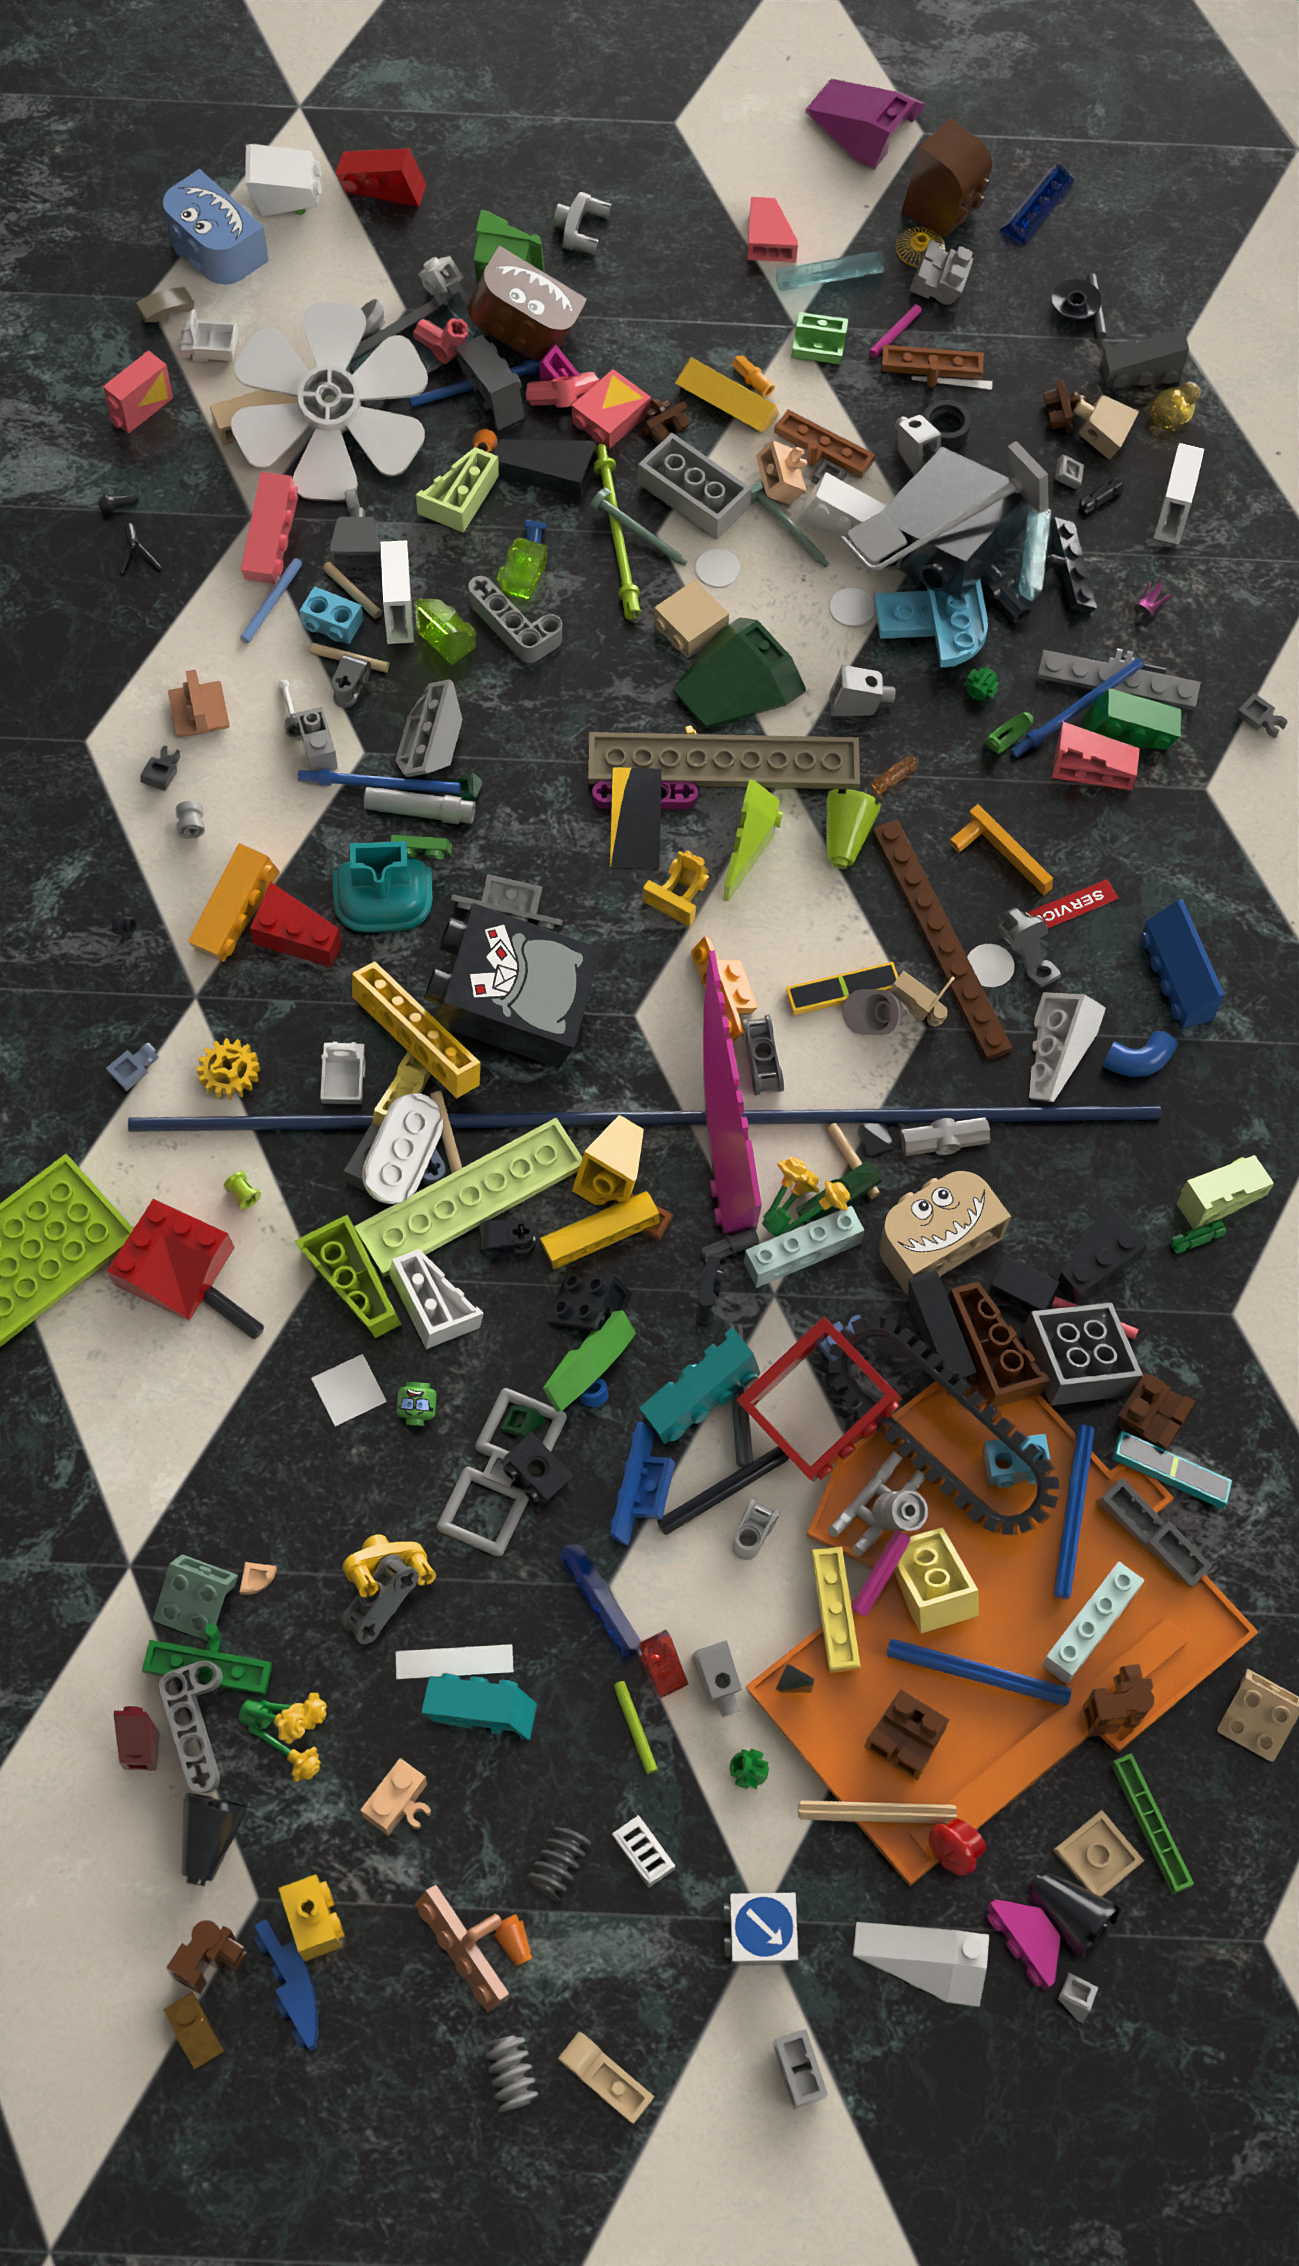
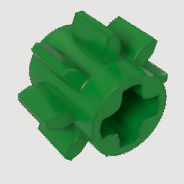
(982, 683)
(749, 1768)

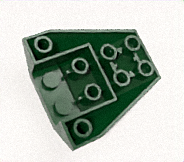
(739, 675)

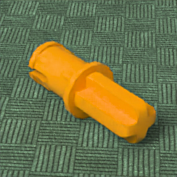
(753, 376)

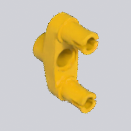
(362, 1564)

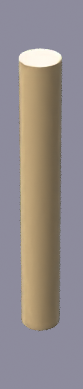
(352, 590)
(336, 654)
(447, 1134)
(848, 1153)

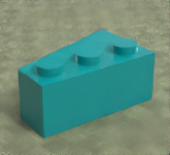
(479, 1704)

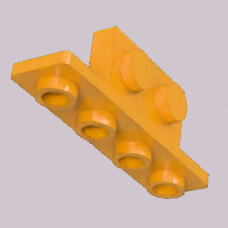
(734, 985)

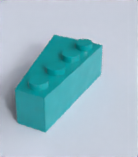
(701, 1388)

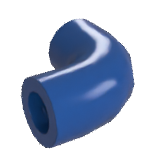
(1144, 1060)

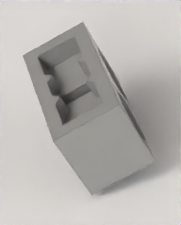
(800, 2069)

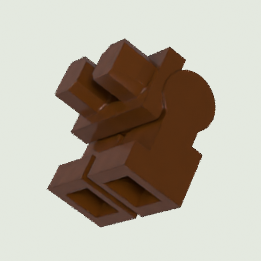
(1154, 1412)
(1124, 1707)
(910, 1731)
(206, 1948)

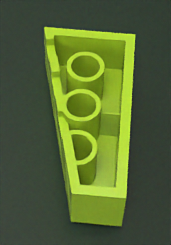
(346, 1267)

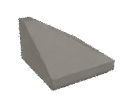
(1077, 1996)

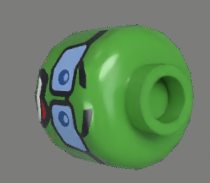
(416, 1403)

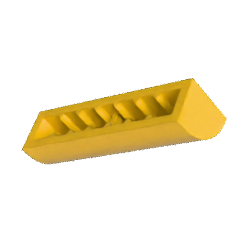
(727, 395)
(600, 1230)

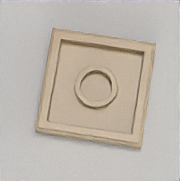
(1098, 1855)

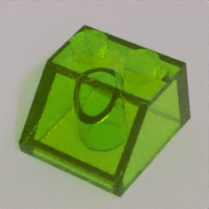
(444, 629)

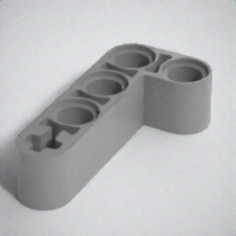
(510, 617)
(196, 1728)

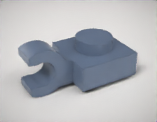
(130, 1068)

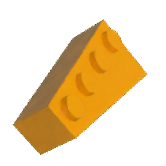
(233, 902)

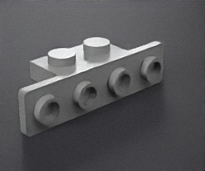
(512, 898)

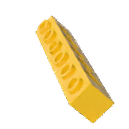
(416, 1029)

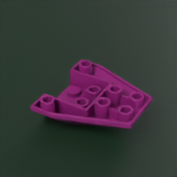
(862, 117)

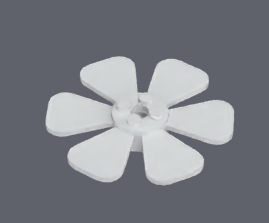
(333, 337)

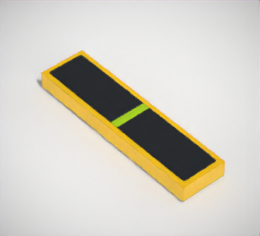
(836, 989)

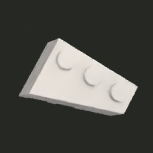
(837, 506)

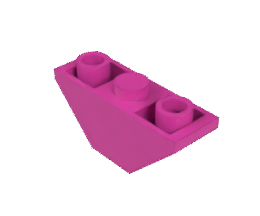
(1029, 1937)

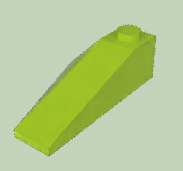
(757, 828)

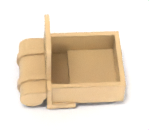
(919, 999)

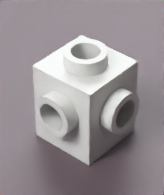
(439, 274)

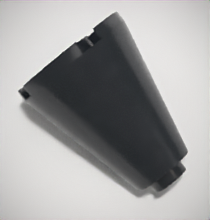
(207, 1835)
(1074, 1912)

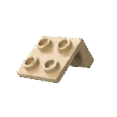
(1260, 1715)

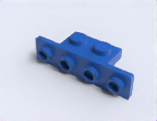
(643, 1486)

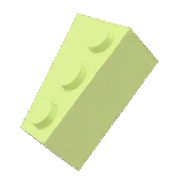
(461, 491)
(1223, 1191)

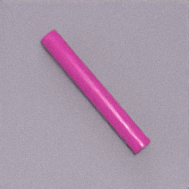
(895, 330)

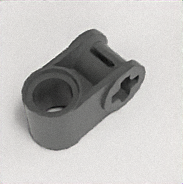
(349, 680)

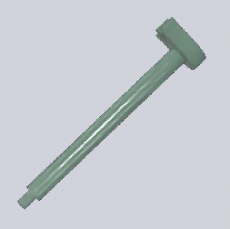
(758, 493)
(601, 502)

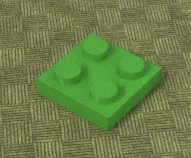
(432, 847)

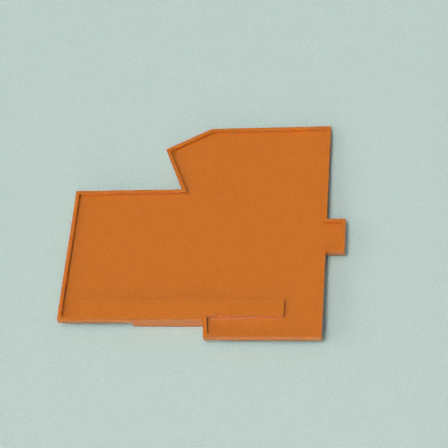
(994, 1736)

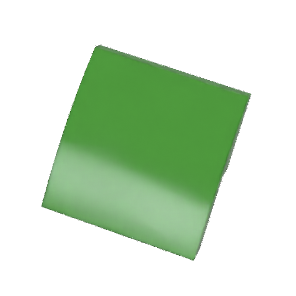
(819, 338)

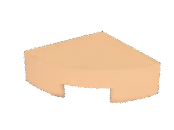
(256, 1577)

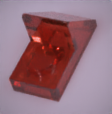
(662, 1663)

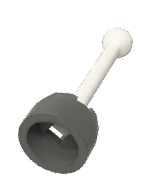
(290, 723)

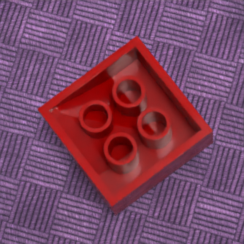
(171, 1259)

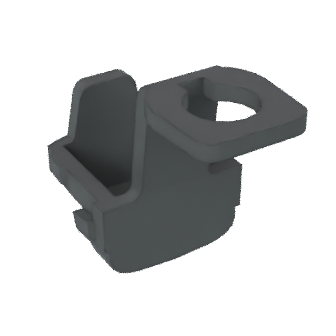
(1025, 932)

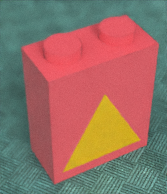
(138, 392)
(610, 409)

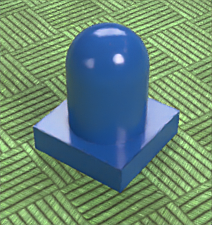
(534, 530)

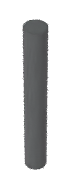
(1098, 317)

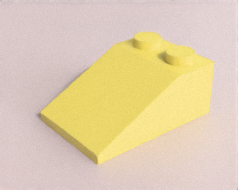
(936, 1582)

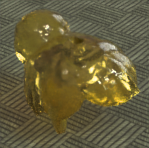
(1179, 410)

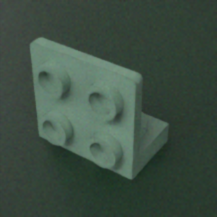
(193, 1595)

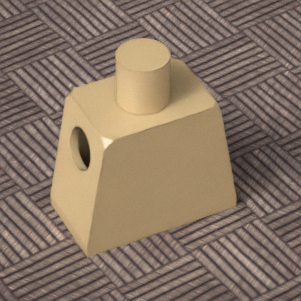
(1105, 424)

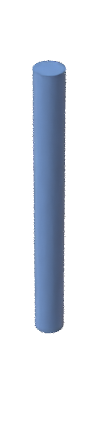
(271, 600)

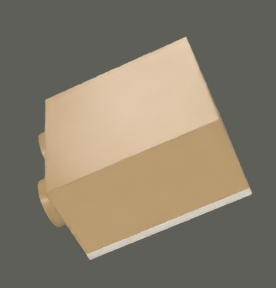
(690, 618)

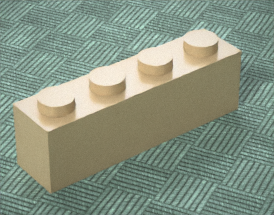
(225, 410)

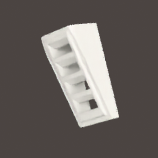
(659, 1872)

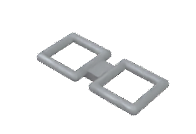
(495, 1477)

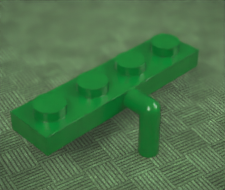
(237, 1671)

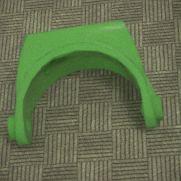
(1016, 727)

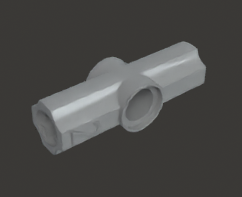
(945, 1136)

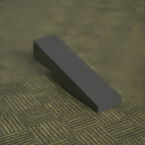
(1153, 1533)

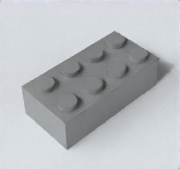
(694, 485)

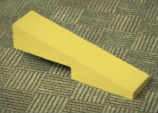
(410, 1079)

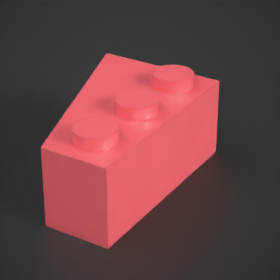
(1094, 759)

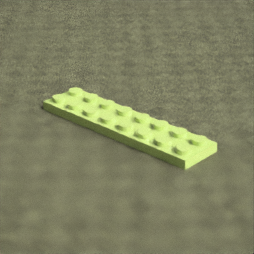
(471, 1195)

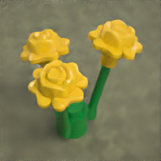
(795, 1171)
(291, 1726)

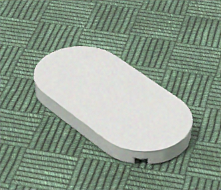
(402, 1148)

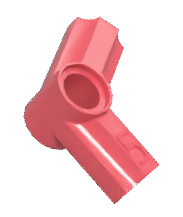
(441, 341)
(560, 391)

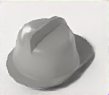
(873, 1012)

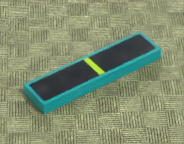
(1172, 1469)

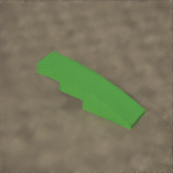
(590, 1361)

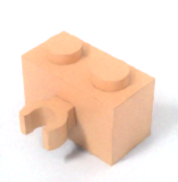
(782, 472)
(396, 1798)

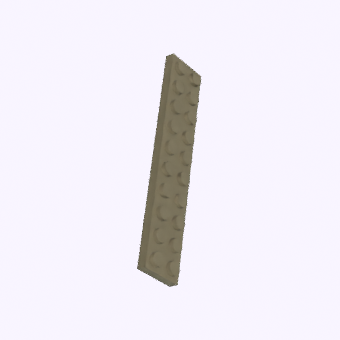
(730, 759)

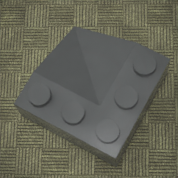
(1082, 1353)

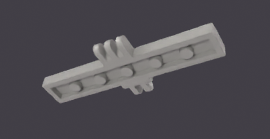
(1144, 684)

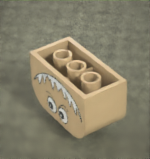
(941, 1226)

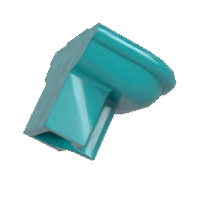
(381, 888)

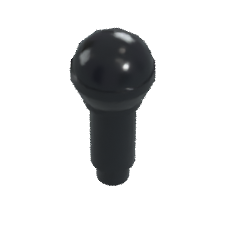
(108, 503)

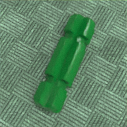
(1198, 1236)

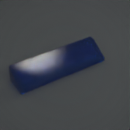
(1038, 203)
(600, 1599)

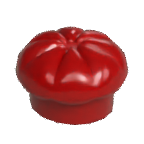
(956, 1846)

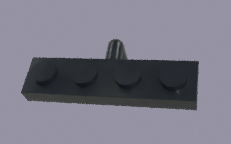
(1072, 565)

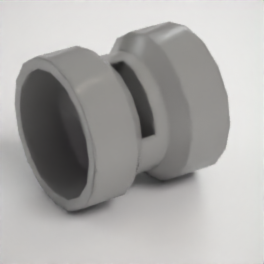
(190, 820)

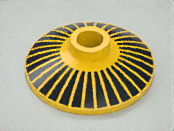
(913, 243)

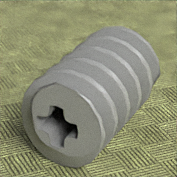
(511, 2072)

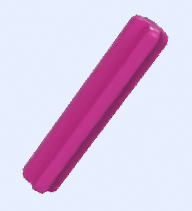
(881, 1573)

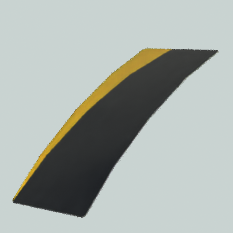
(635, 818)

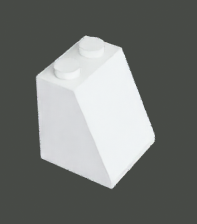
(282, 178)

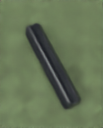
(233, 1312)

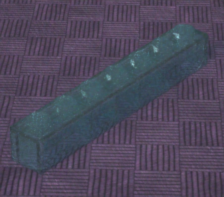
(830, 270)
(1034, 553)

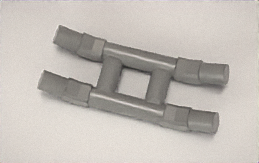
(858, 1508)

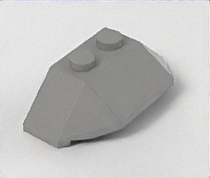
(430, 731)

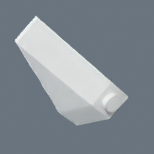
(1064, 1034)
(936, 1960)

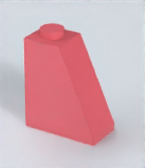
(770, 232)

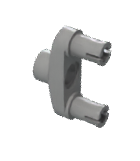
(570, 219)

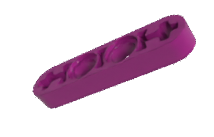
(666, 803)

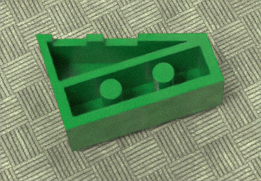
(1134, 720)

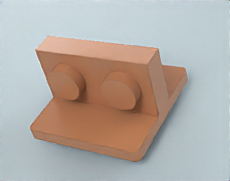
(198, 706)

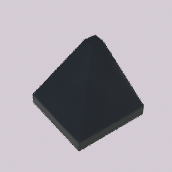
(875, 1139)
(795, 1681)

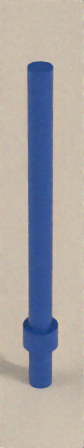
(529, 367)
(1037, 737)
(327, 777)

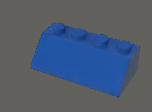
(1182, 965)

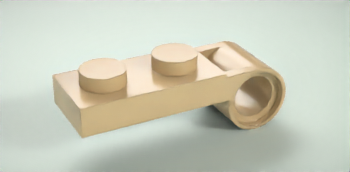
(605, 2077)

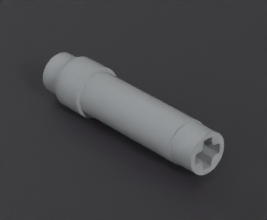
(447, 808)

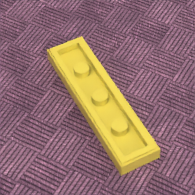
(835, 1609)

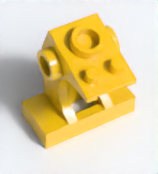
(684, 869)

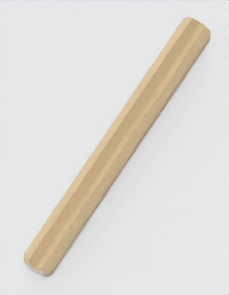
(876, 1812)

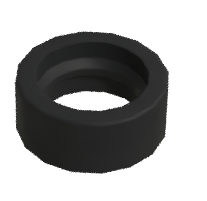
(953, 411)

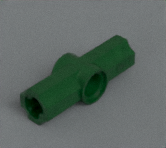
(857, 1184)

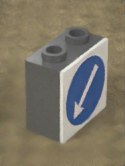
(761, 1929)

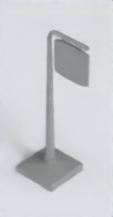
(881, 537)

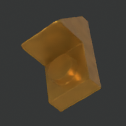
(193, 2031)

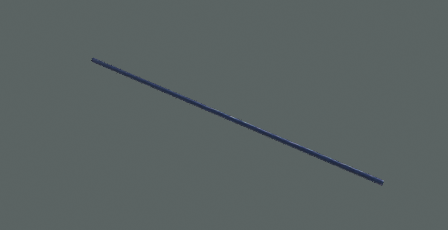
(657, 1118)

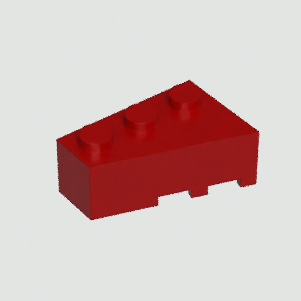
(382, 175)
(294, 929)

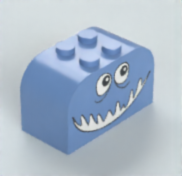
(213, 230)

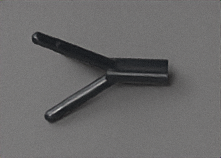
(132, 544)

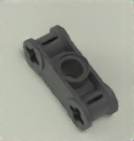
(765, 1072)
(377, 1609)

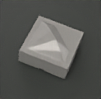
(1069, 471)

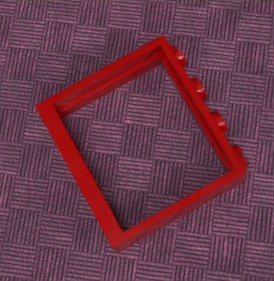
(790, 1360)

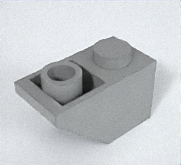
(317, 739)

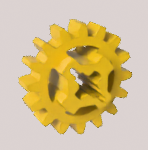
(224, 1080)

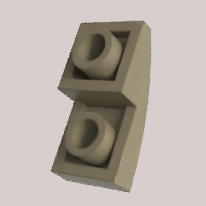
(160, 304)

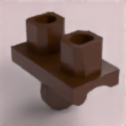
(1059, 398)
(663, 417)

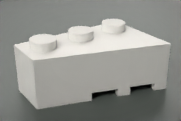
(431, 1300)

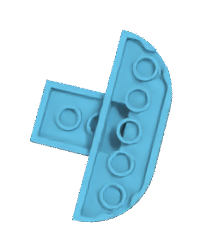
(956, 624)

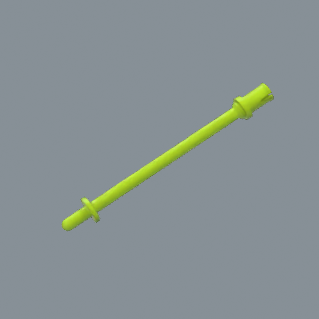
(628, 592)

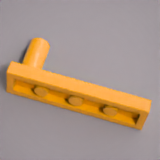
(984, 824)

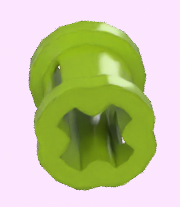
(242, 1190)

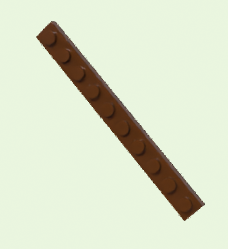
(942, 940)

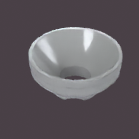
(374, 316)

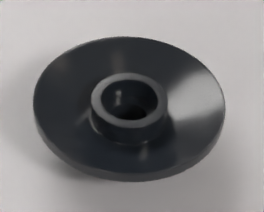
(1076, 299)

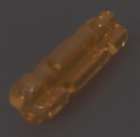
(895, 773)

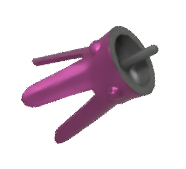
(1145, 607)

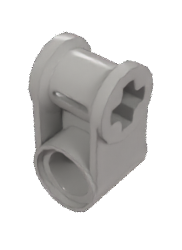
(755, 1524)

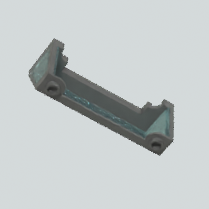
(439, 312)

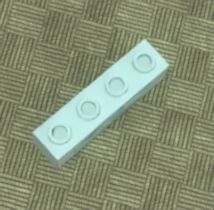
(803, 1246)
(1092, 1623)

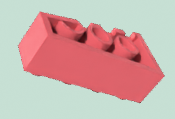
(269, 527)

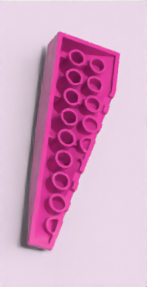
(727, 1131)

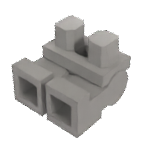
(942, 273)

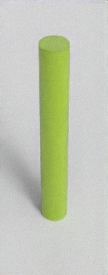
(635, 1727)

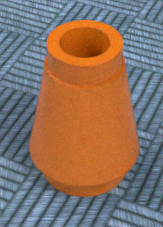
(487, 437)
(514, 1940)

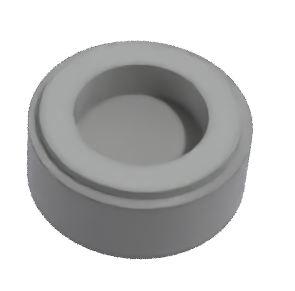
(351, 499)

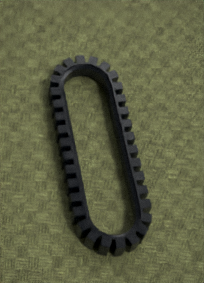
(974, 1403)

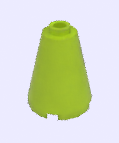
(848, 825)

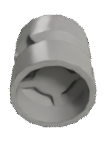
(900, 1511)

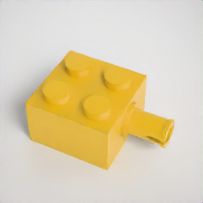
(310, 1918)

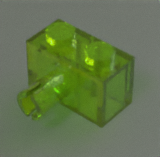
(523, 569)

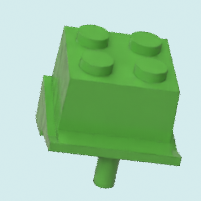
(495, 232)

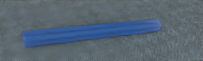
(1073, 1512)
(979, 1672)

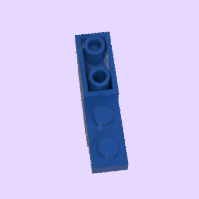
(297, 1995)

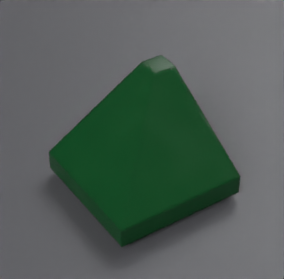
(469, 786)
(521, 1421)

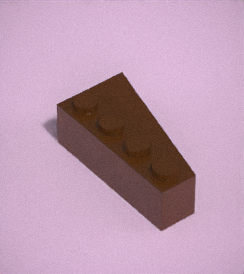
(1002, 1364)

